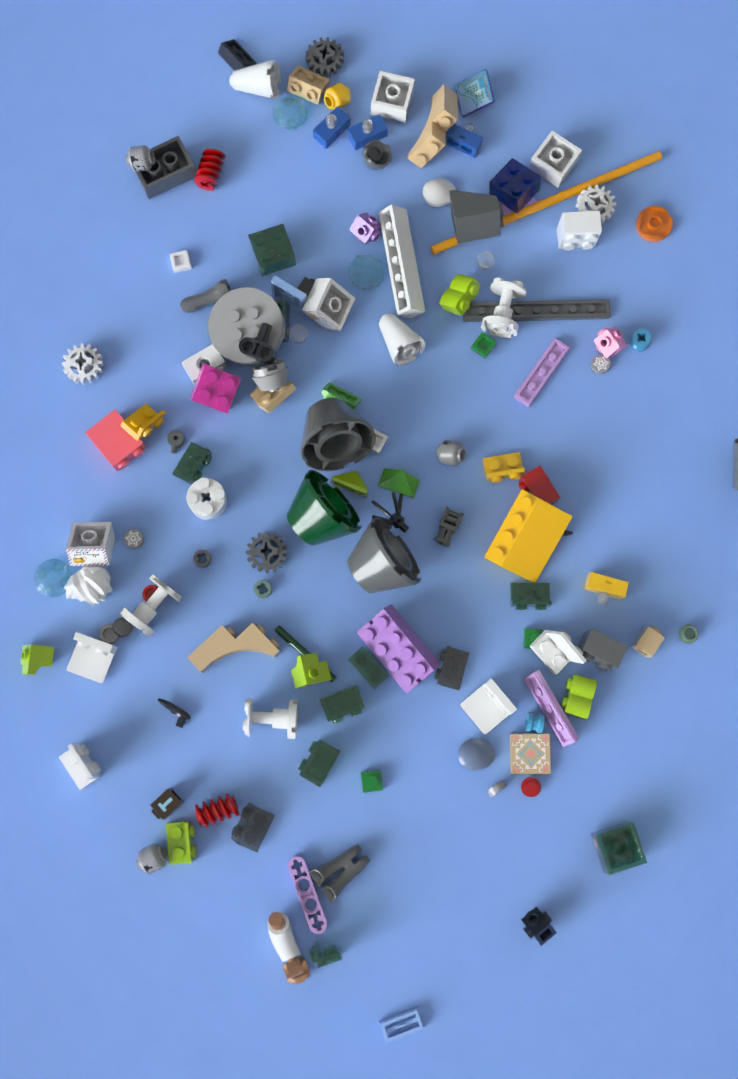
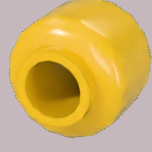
(337, 95)

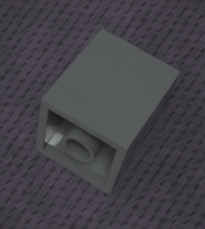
(475, 215)

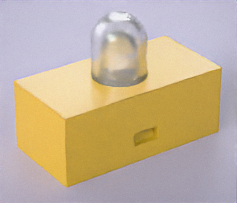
(605, 587)

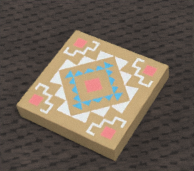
(530, 754)

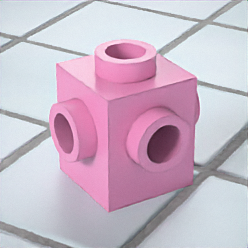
(609, 342)

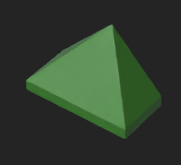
(334, 391)
(399, 482)

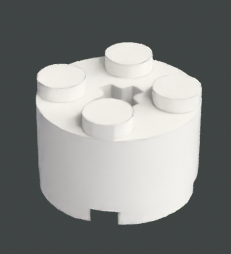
(207, 509)

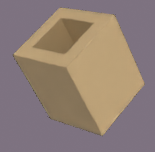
(648, 641)

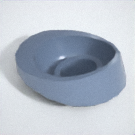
(476, 754)

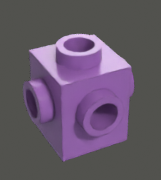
(366, 228)

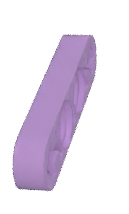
(304, 895)

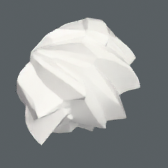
(89, 585)

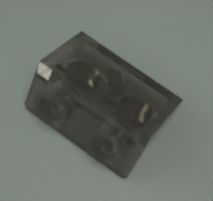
(452, 668)
(252, 827)

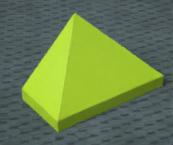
(350, 481)

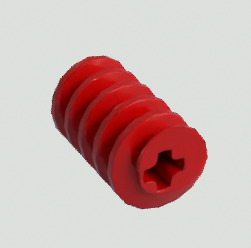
(209, 169)
(216, 810)

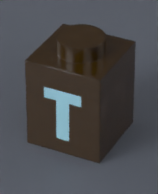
(166, 804)

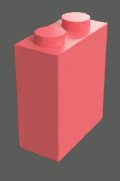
(114, 441)

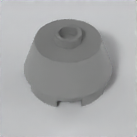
(270, 376)

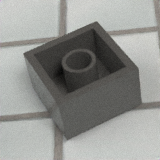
(602, 650)

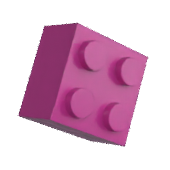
(215, 388)

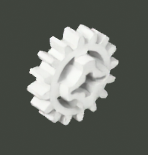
(601, 198)
(77, 358)

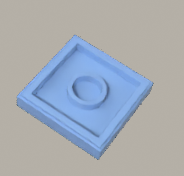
(284, 291)

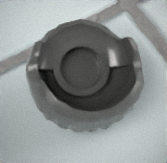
(376, 155)

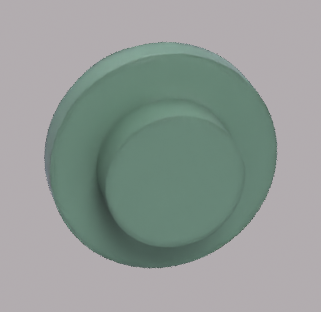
(688, 634)

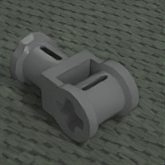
(449, 523)

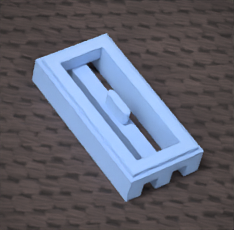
(383, 1023)

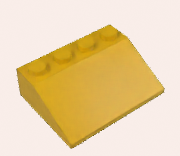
(528, 536)

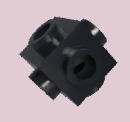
(538, 926)

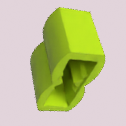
(460, 294)
(579, 696)

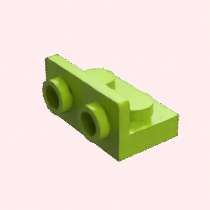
(180, 842)

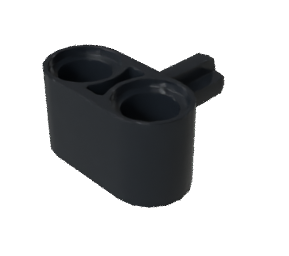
(259, 345)

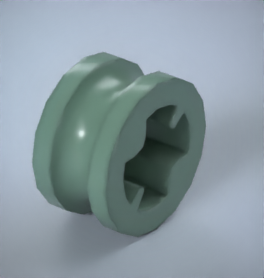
(267, 585)

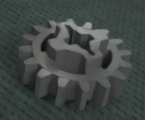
(317, 52)
(257, 552)

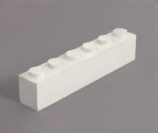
(401, 262)

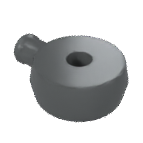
(175, 443)

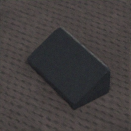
(235, 55)

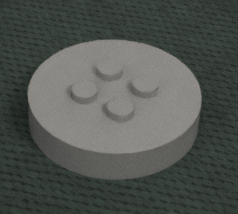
(240, 316)

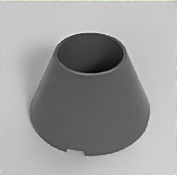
(335, 436)
(382, 560)

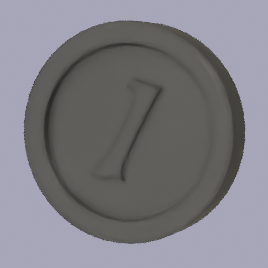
(122, 627)

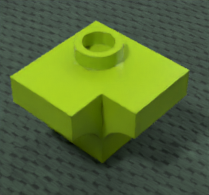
(35, 657)
(310, 671)

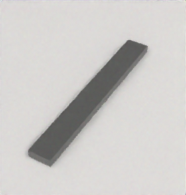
(543, 310)

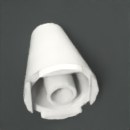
(258, 79)
(400, 339)

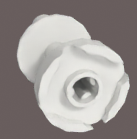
(500, 322)
(146, 611)
(278, 718)

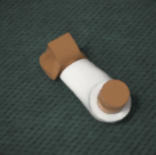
(286, 947)

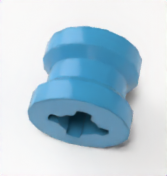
(640, 344)
(534, 722)

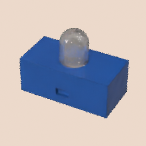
(331, 127)
(366, 131)
(464, 139)

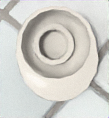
(437, 192)

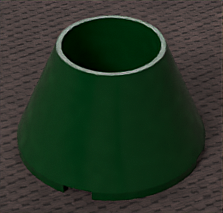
(321, 511)

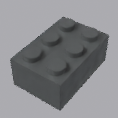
(170, 168)

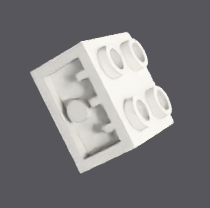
(556, 650)
(91, 658)
(488, 706)
(80, 765)

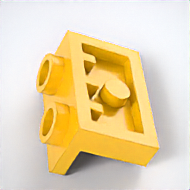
(143, 421)
(503, 466)

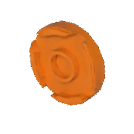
(654, 223)

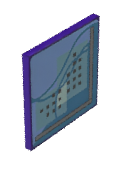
(474, 93)

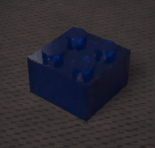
(515, 185)

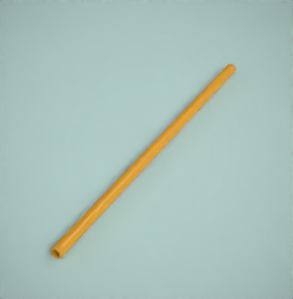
(561, 196)

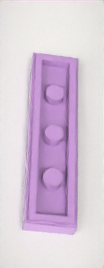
(541, 372)
(551, 708)

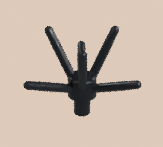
(395, 519)

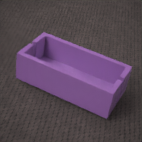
(398, 648)

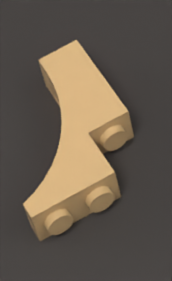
(433, 138)
(223, 643)

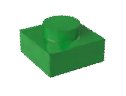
(483, 345)
(530, 636)
(371, 781)

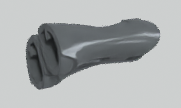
(211, 296)
(324, 872)

